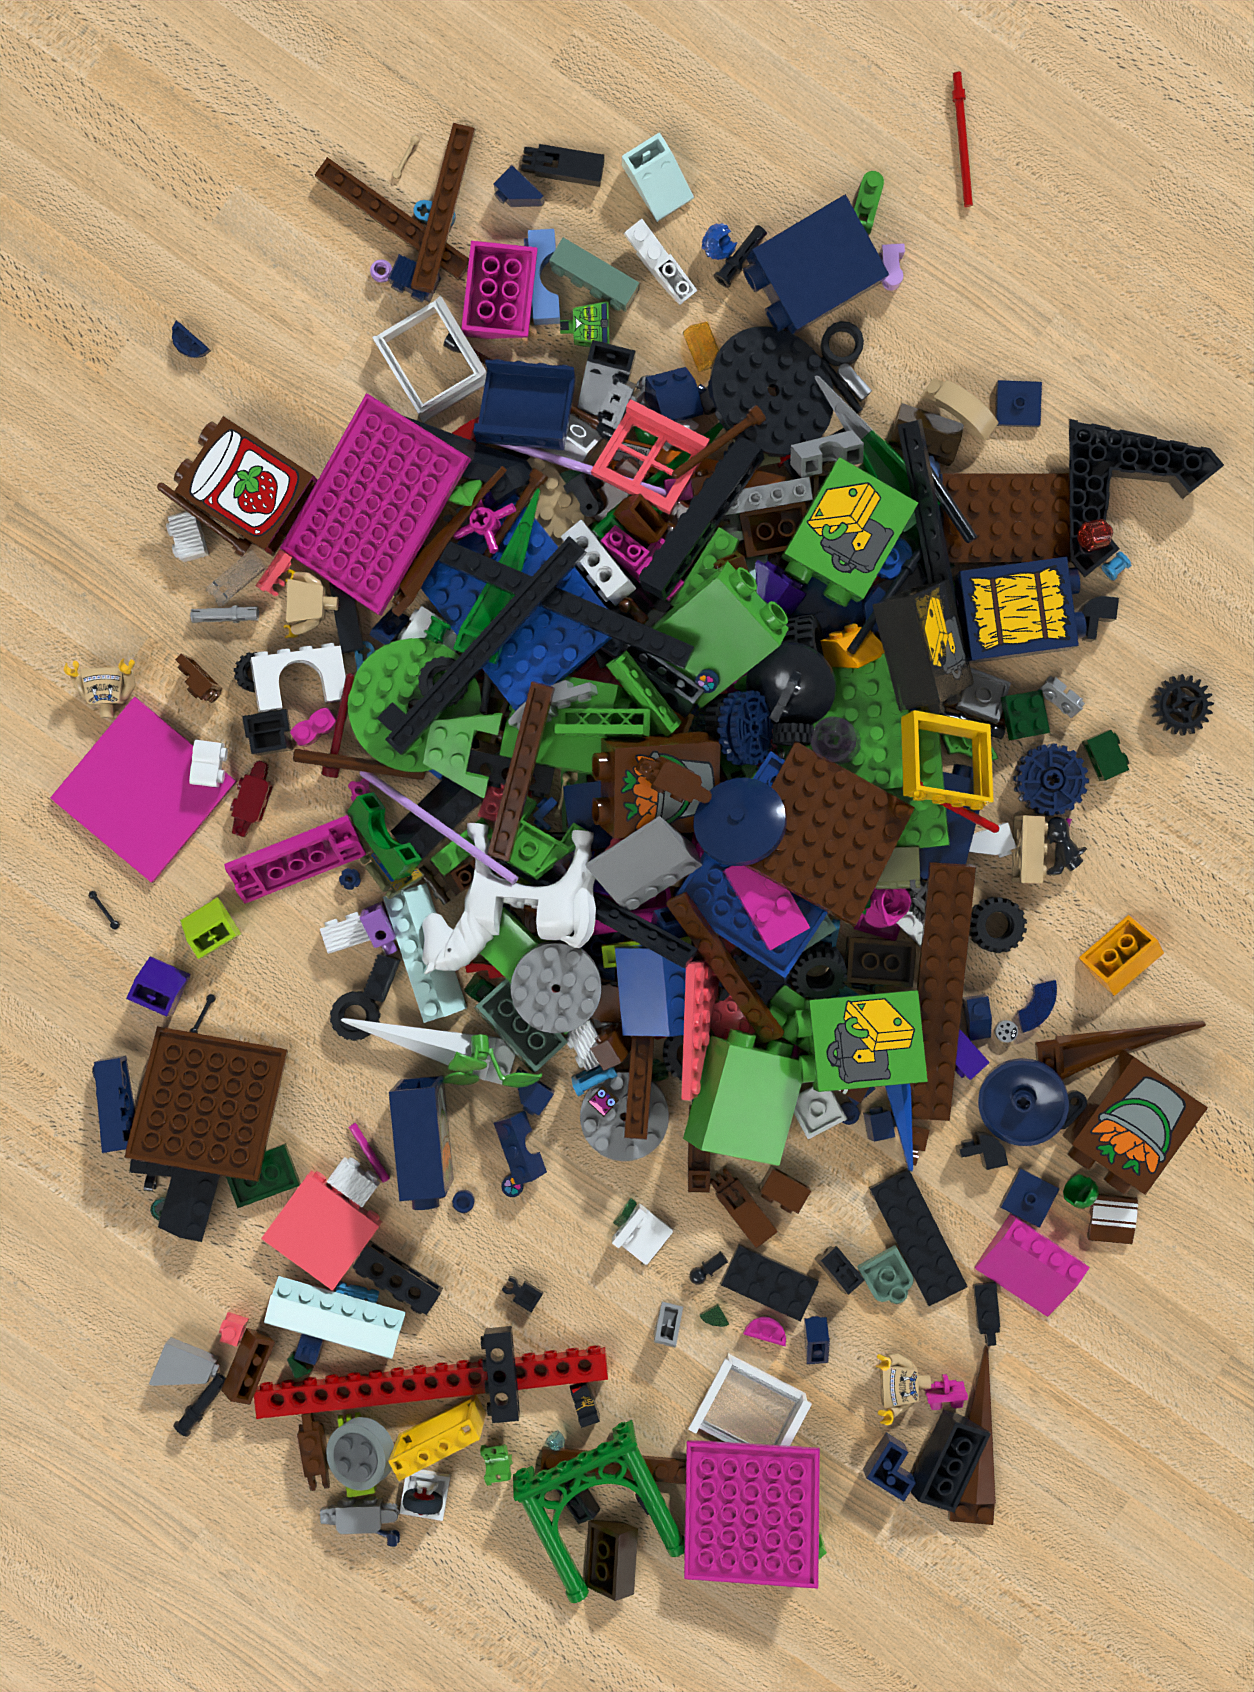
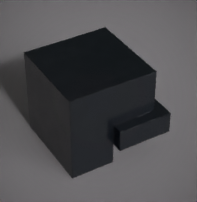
(268, 732)

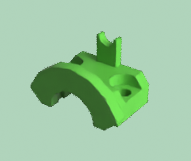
(496, 1463)

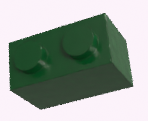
(1106, 755)

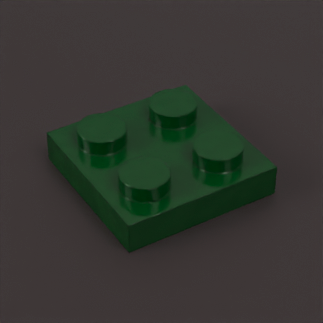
(1025, 715)

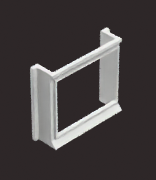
(454, 393)

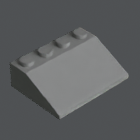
(645, 863)

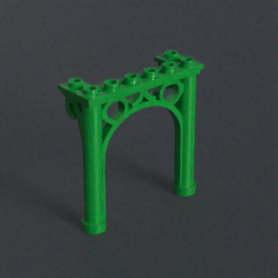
(531, 1489)

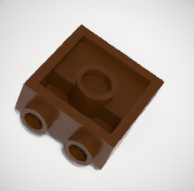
(200, 682)

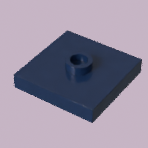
(1018, 403)
(1029, 1197)

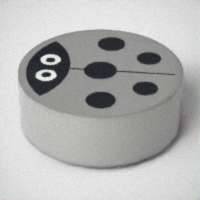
(1006, 1031)

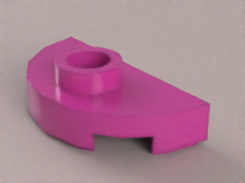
(767, 1330)

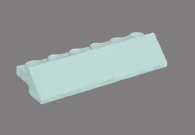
(438, 991)
(334, 1317)

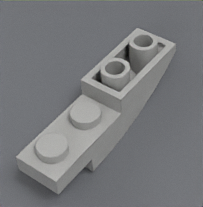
(562, 697)

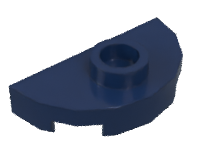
(187, 343)

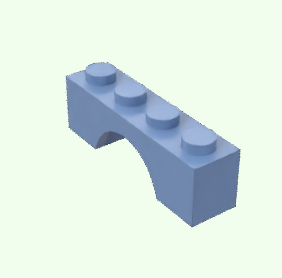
(545, 304)

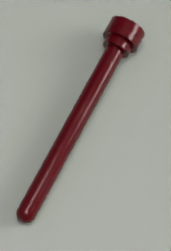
(339, 727)

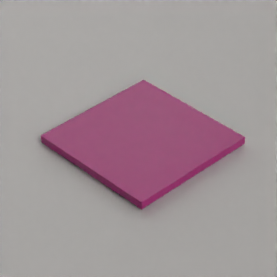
(138, 791)

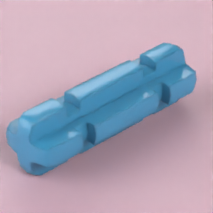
(357, 1292)

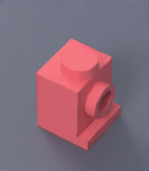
(233, 1329)

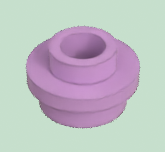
(376, 266)

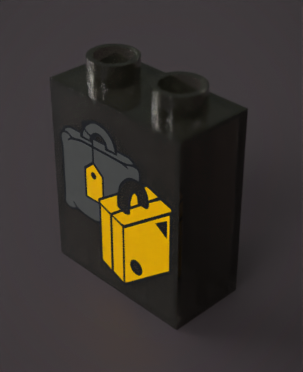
(924, 647)

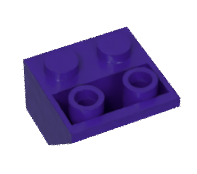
(778, 587)
(158, 986)

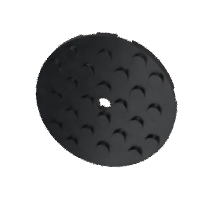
(765, 359)

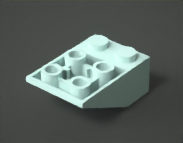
(657, 176)

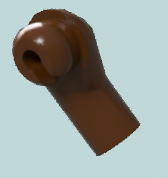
(628, 605)

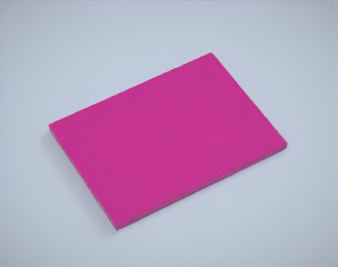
(374, 504)

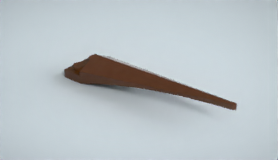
(427, 557)
(1079, 1051)
(979, 1497)

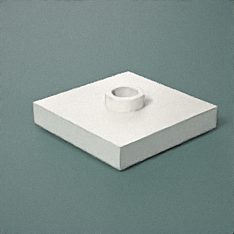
(818, 1111)

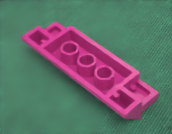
(295, 859)

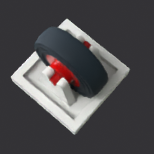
(425, 1495)

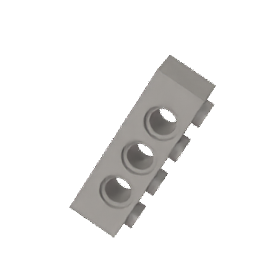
(772, 495)

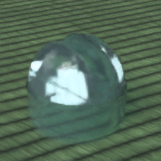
(556, 1440)

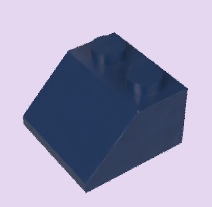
(673, 394)

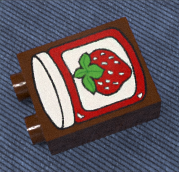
(245, 484)

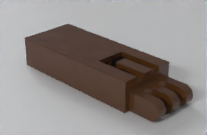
(748, 1214)

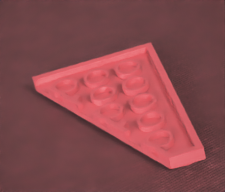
(700, 998)

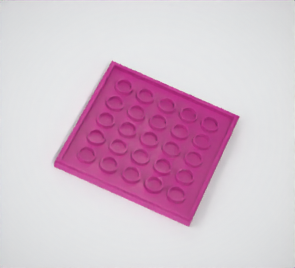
(752, 1514)

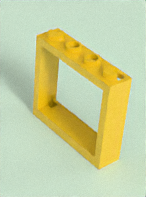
(981, 755)
(437, 1437)

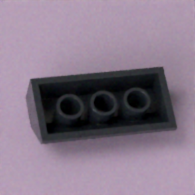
(448, 804)
(188, 1203)
(949, 1461)

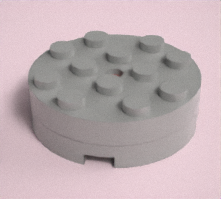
(553, 1008)
(607, 1132)

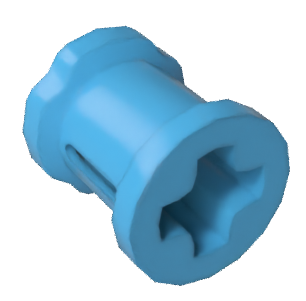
(1116, 565)

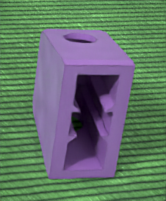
(375, 919)

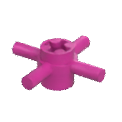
(490, 528)

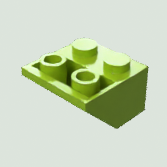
(209, 928)

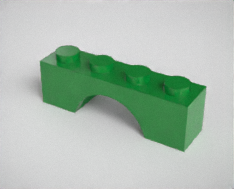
(369, 817)

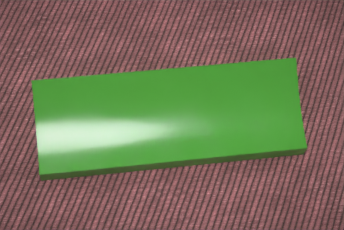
(509, 946)

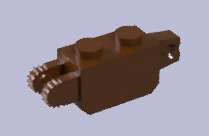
(673, 778)
(313, 1451)

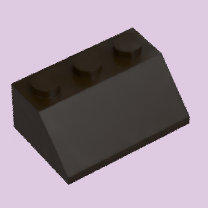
(941, 433)
(611, 1558)

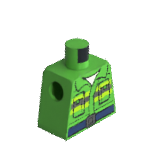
(588, 324)

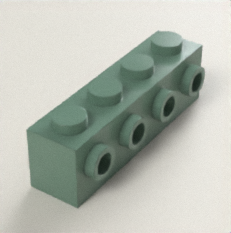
(593, 274)

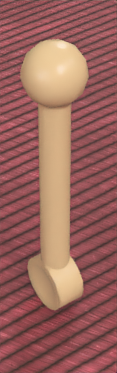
(397, 172)
(566, 777)

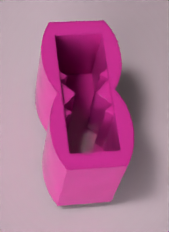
(309, 731)

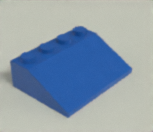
(650, 992)

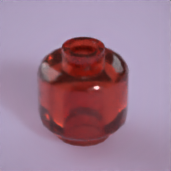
(1095, 534)

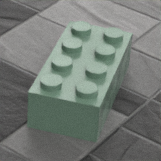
(527, 1042)

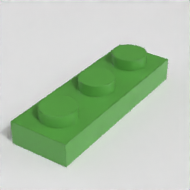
(453, 855)

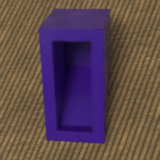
(968, 1059)

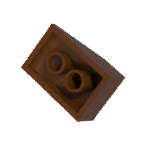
(771, 528)

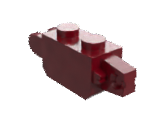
(251, 799)

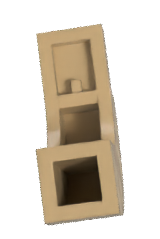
(963, 405)

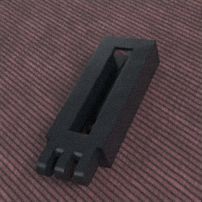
(573, 164)

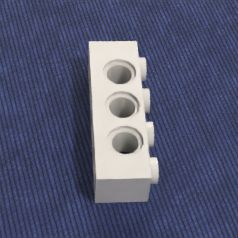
(619, 584)

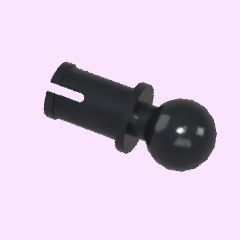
(698, 1275)

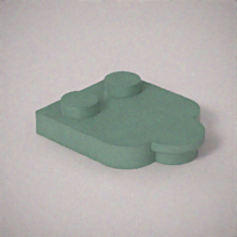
(887, 1276)

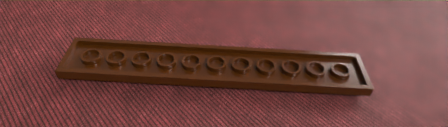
(942, 983)

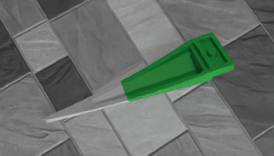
(878, 456)

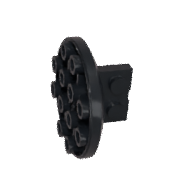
(794, 683)

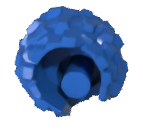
(717, 242)

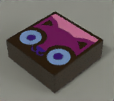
(603, 1100)

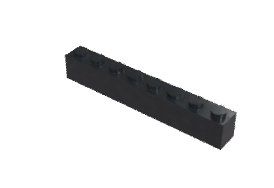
(701, 518)

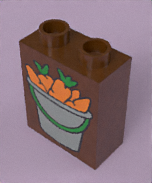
(627, 796)
(1132, 1124)

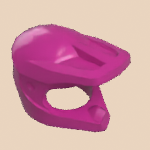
(886, 906)

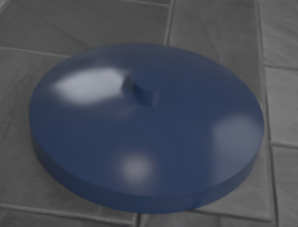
(829, 614)
(740, 822)
(1023, 1102)

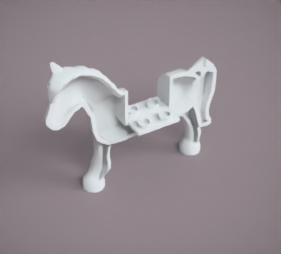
(560, 908)

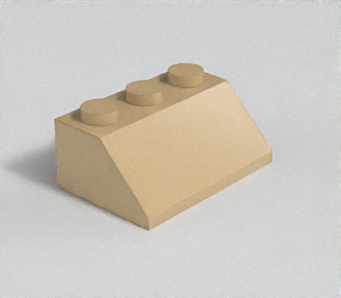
(1030, 850)

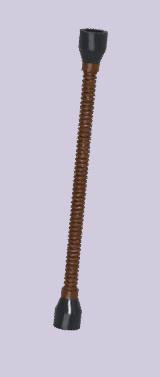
(602, 429)

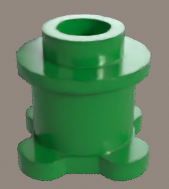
(436, 630)

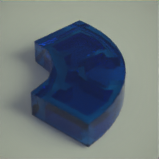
(1039, 1007)

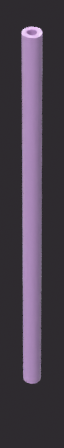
(569, 463)
(439, 826)

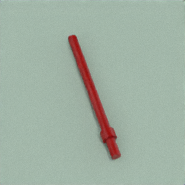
(958, 97)

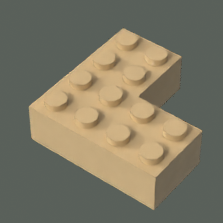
(555, 507)

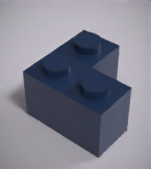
(885, 1470)

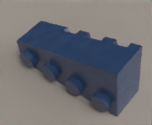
(114, 1102)

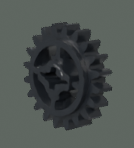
(1199, 699)

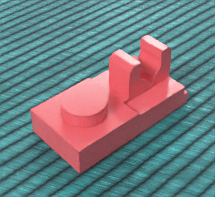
(278, 565)

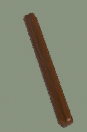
(351, 763)

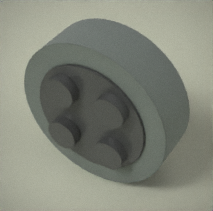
(360, 1453)

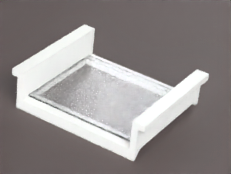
(750, 1406)

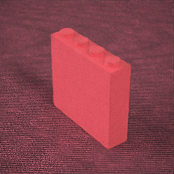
(321, 1230)

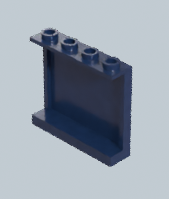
(526, 404)

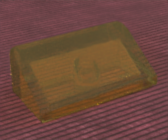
(701, 345)

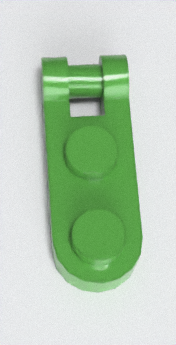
(869, 198)

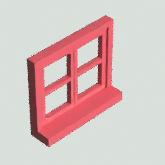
(666, 431)

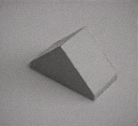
(668, 1324)

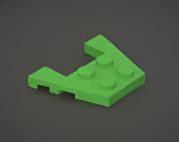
(451, 744)
(537, 851)

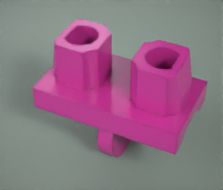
(946, 1391)

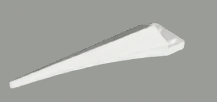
(440, 1045)

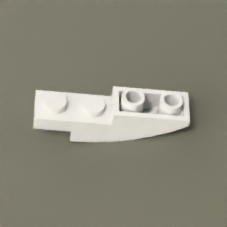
(659, 262)

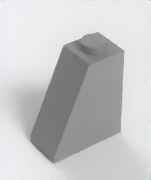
(184, 1365)

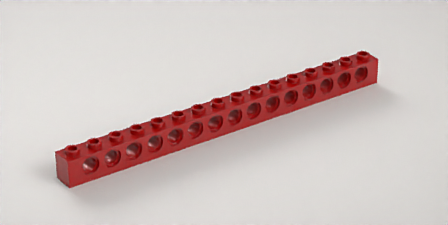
(268, 1407)

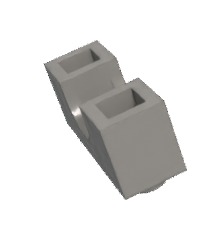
(809, 455)

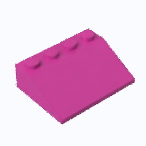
(499, 290)
(1031, 1266)

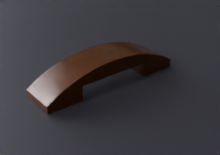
(698, 1169)

